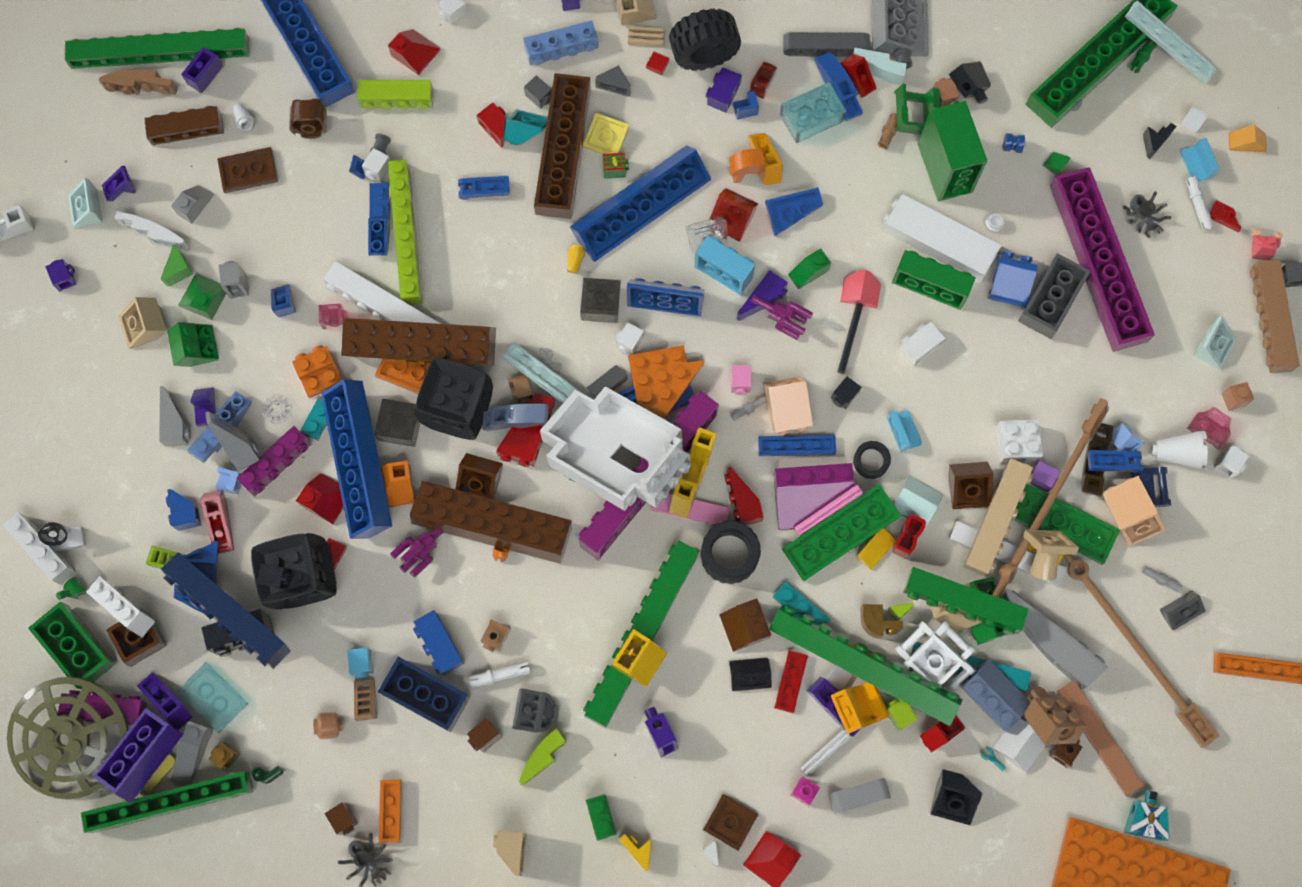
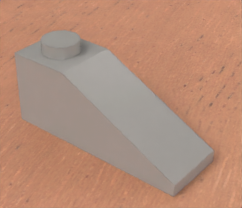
(172, 426)
(190, 753)

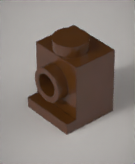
(1062, 756)

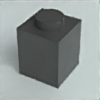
(538, 92)

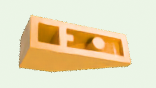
(773, 167)

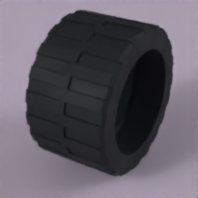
(741, 531)

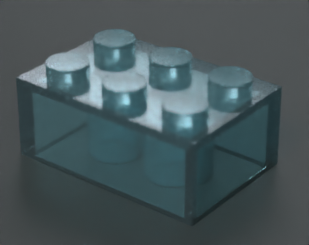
(812, 112)

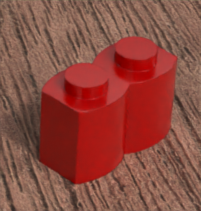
(909, 534)

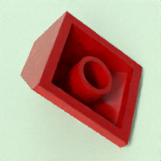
(413, 50)
(322, 498)
(772, 860)

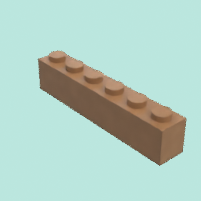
(1274, 316)

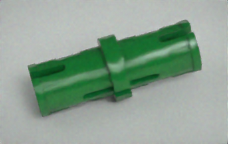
(1142, 56)

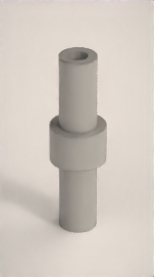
(748, 408)
(1162, 579)

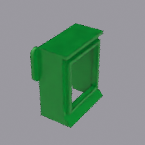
(929, 100)

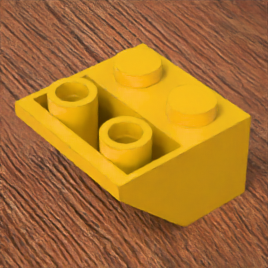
(639, 658)

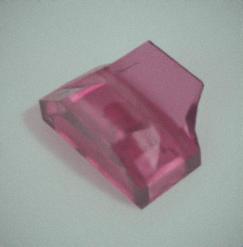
(1215, 424)

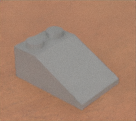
(235, 442)

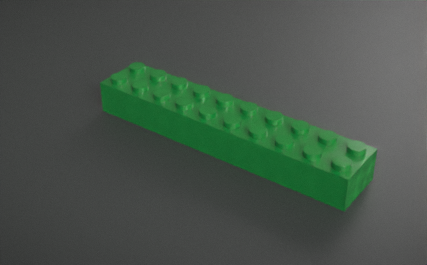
(1093, 63)

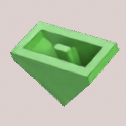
(175, 268)

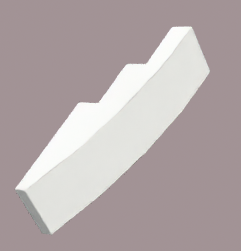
(155, 233)

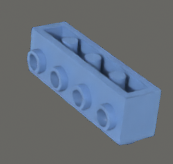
(561, 43)

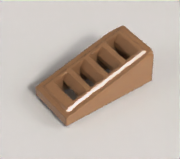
(358, 716)

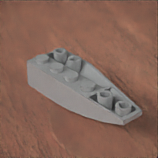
(1059, 647)

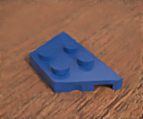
(206, 561)

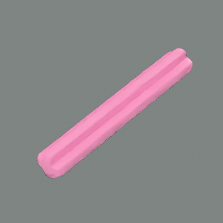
(829, 510)

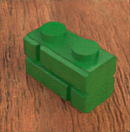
(601, 817)

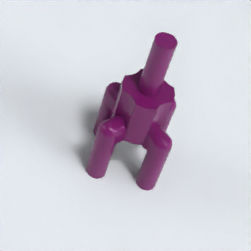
(784, 315)
(418, 550)

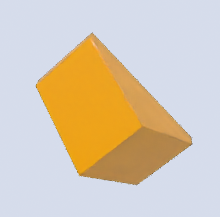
(1248, 139)

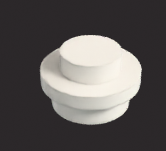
(994, 222)

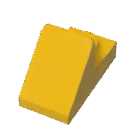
(641, 855)

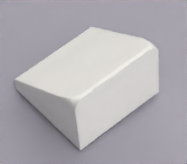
(1194, 119)
(838, 678)
(711, 853)

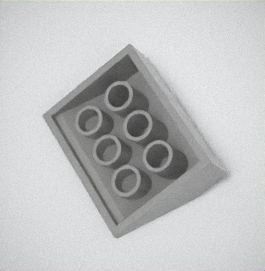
(900, 25)

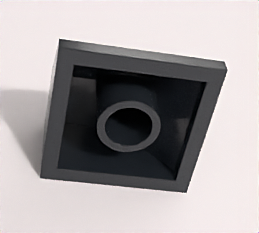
(955, 798)

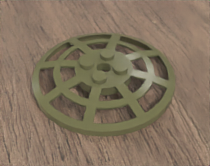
(69, 725)

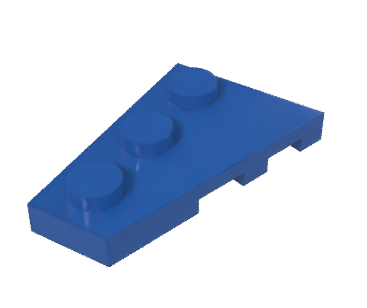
(792, 208)

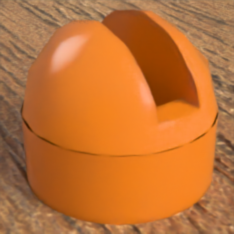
(500, 553)

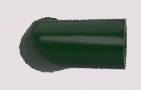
(265, 776)

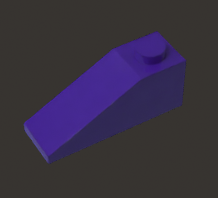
(769, 289)
(165, 701)

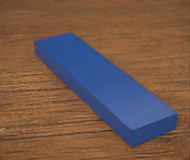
(797, 445)

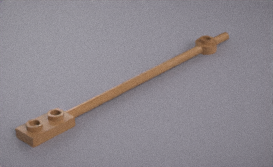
(1089, 429)
(1190, 714)

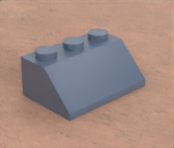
(996, 695)

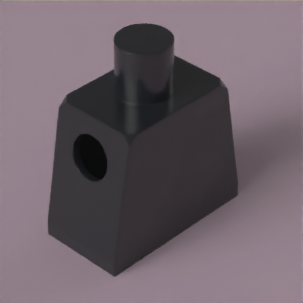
(971, 81)

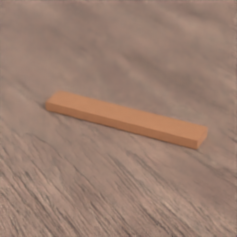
(1102, 740)

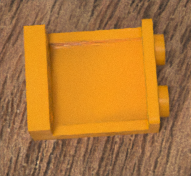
(859, 706)

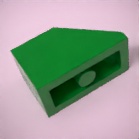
(810, 269)

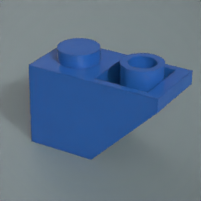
(183, 512)

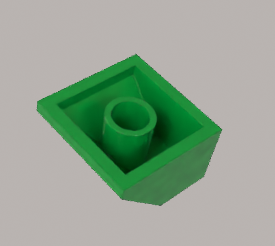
(203, 297)

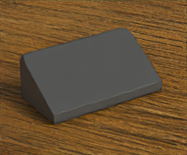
(611, 379)
(1183, 610)

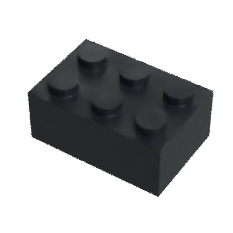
(221, 643)

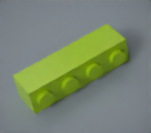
(395, 94)

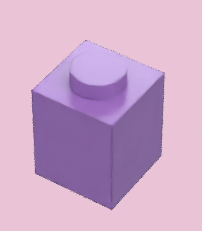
(1044, 476)

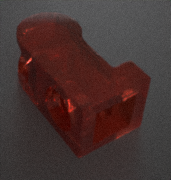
(763, 79)

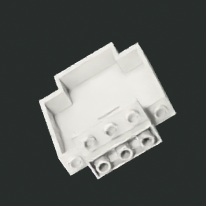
(591, 431)

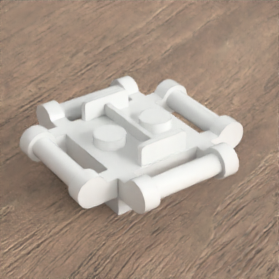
(935, 657)

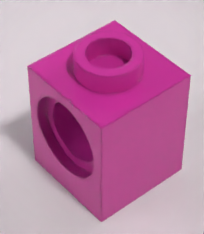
(805, 791)

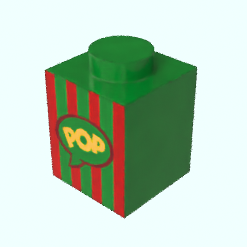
(615, 165)

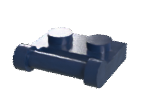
(1147, 480)

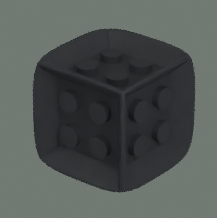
(453, 398)
(311, 570)

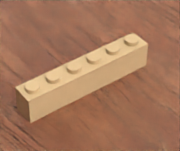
(998, 516)

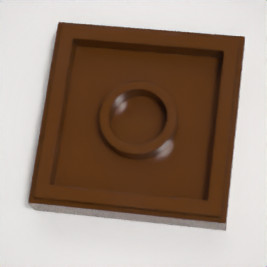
(730, 822)

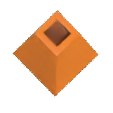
(398, 483)

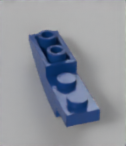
(833, 72)
(379, 220)

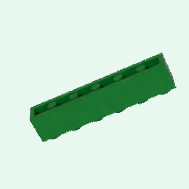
(966, 601)

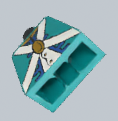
(1148, 818)

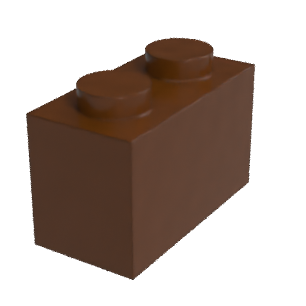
(483, 736)

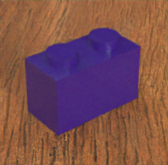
(202, 70)
(723, 90)

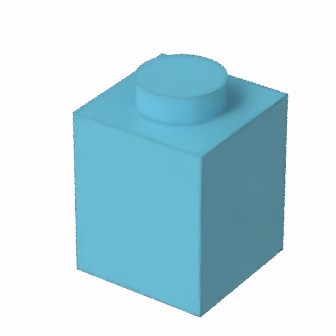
(359, 662)

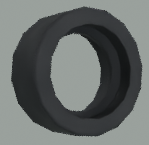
(878, 447)

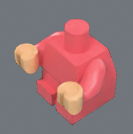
(1264, 246)

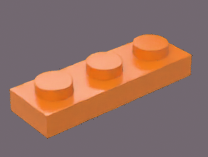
(390, 811)

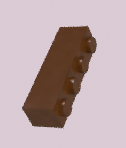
(184, 125)

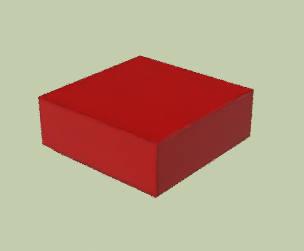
(657, 63)

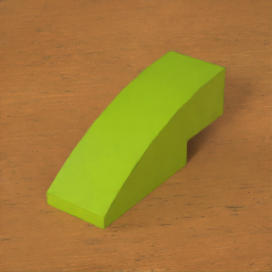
(541, 757)

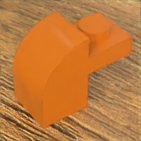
(746, 162)

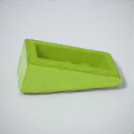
(153, 554)

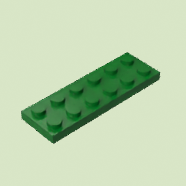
(841, 532)
(1087, 532)

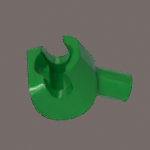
(72, 589)

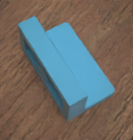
(1200, 160)
(904, 430)

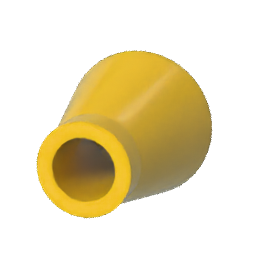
(574, 258)

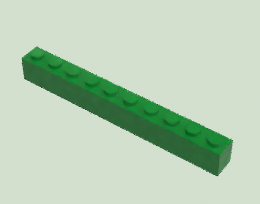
(155, 48)
(647, 622)
(866, 665)

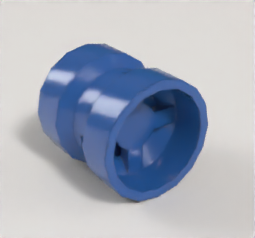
(1013, 143)

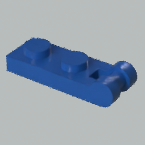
(484, 187)
(1115, 461)

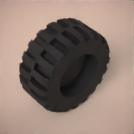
(705, 39)

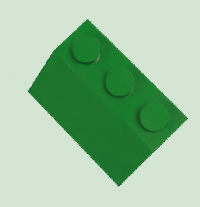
(980, 632)

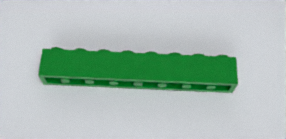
(167, 802)

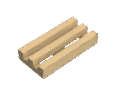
(646, 33)

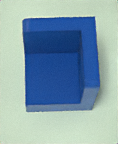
(747, 107)

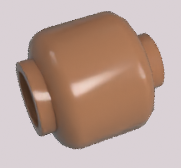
(327, 725)

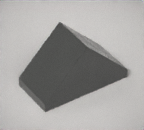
(614, 81)

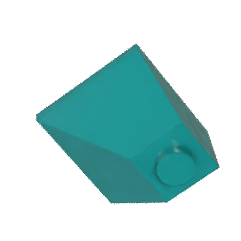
(523, 126)

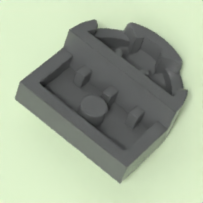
(534, 711)

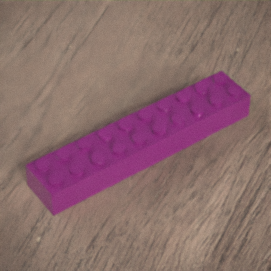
(1101, 253)
(612, 520)

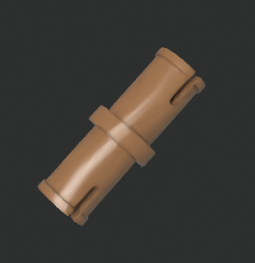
(888, 131)

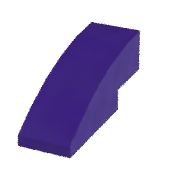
(821, 691)

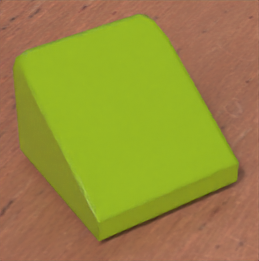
(899, 611)

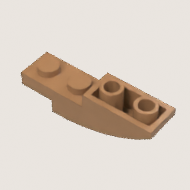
(133, 80)

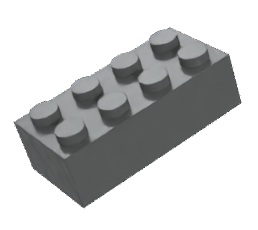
(1054, 296)

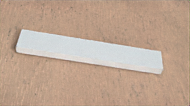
(966, 535)

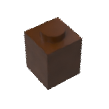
(341, 819)

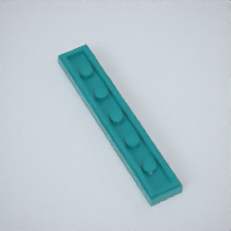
(1018, 677)

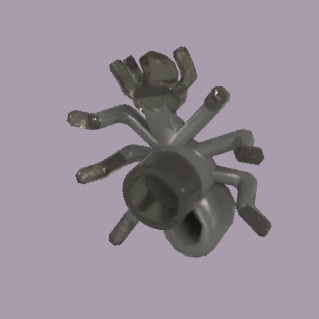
(1143, 210)
(365, 858)

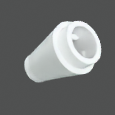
(243, 118)

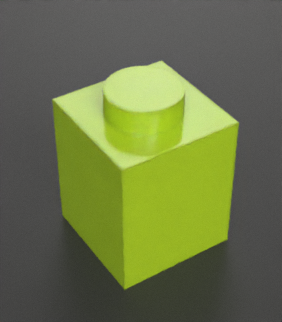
(901, 714)

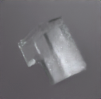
(545, 357)

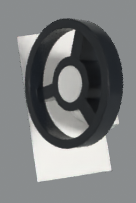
(61, 536)

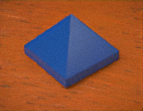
(356, 167)

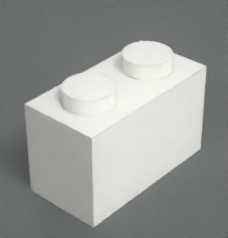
(921, 343)

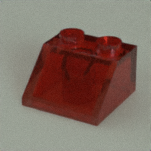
(736, 211)

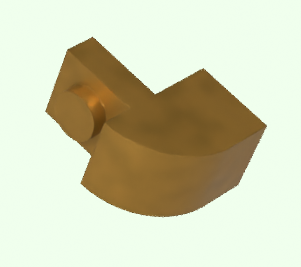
(873, 621)

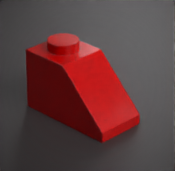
(860, 74)
(493, 122)
(941, 734)

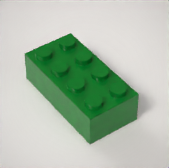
(933, 279)
(71, 644)

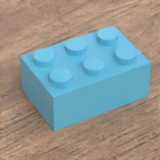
(724, 265)

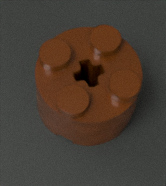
(308, 118)

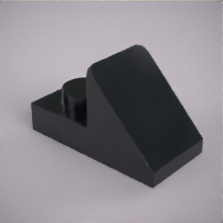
(1155, 140)

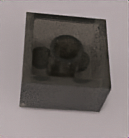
(600, 300)
(397, 423)

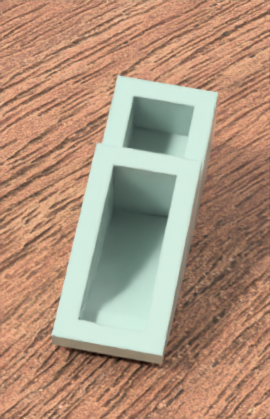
(882, 67)

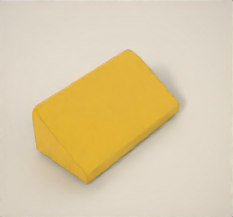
(876, 548)

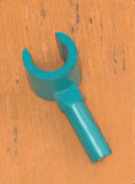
(993, 759)

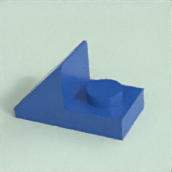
(282, 301)

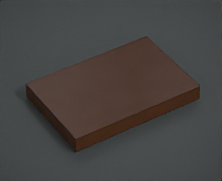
(247, 170)

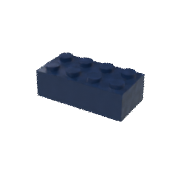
(424, 694)

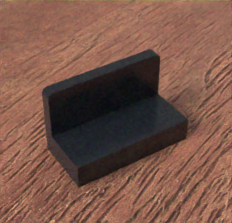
(750, 674)

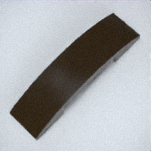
(1093, 481)

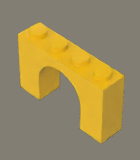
(689, 483)

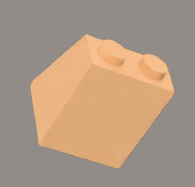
(788, 405)
(1133, 510)

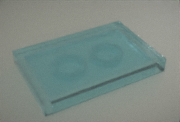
(212, 697)

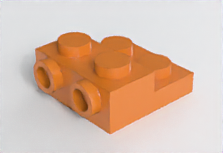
(317, 370)

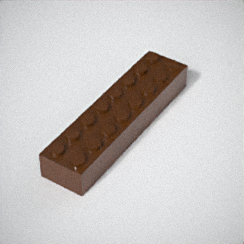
(562, 146)
(418, 341)
(491, 522)

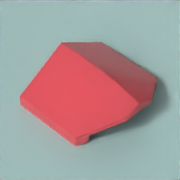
(861, 288)

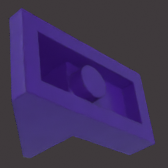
(117, 184)
(203, 401)

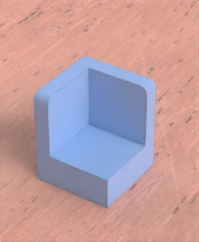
(1126, 438)
(228, 481)

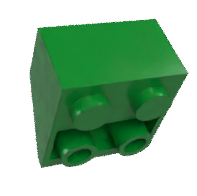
(192, 344)

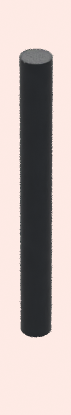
(850, 338)

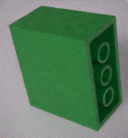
(952, 150)

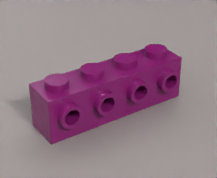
(274, 461)

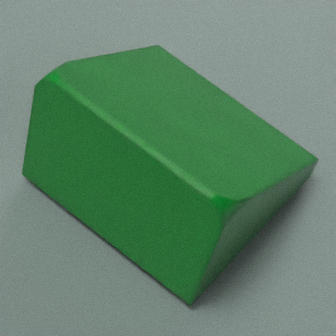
(1056, 162)

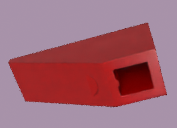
(746, 502)

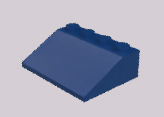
(665, 297)

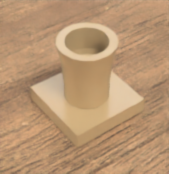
(1048, 546)

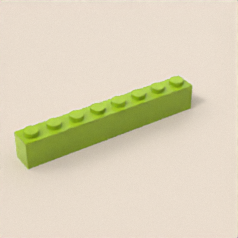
(405, 232)

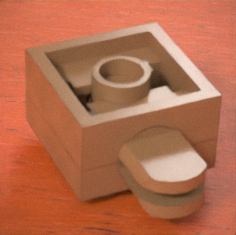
(1053, 718)

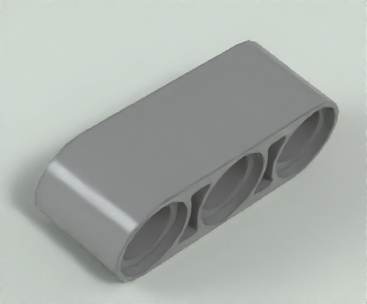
(859, 795)

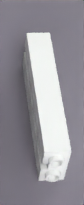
(940, 237)

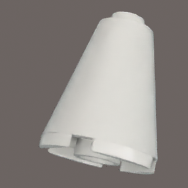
(1183, 450)

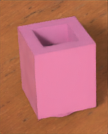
(741, 379)

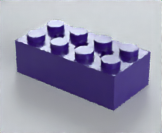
(137, 756)

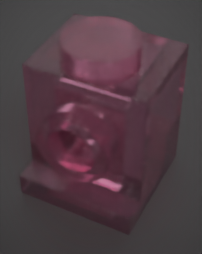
(331, 315)

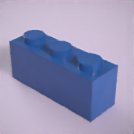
(437, 643)

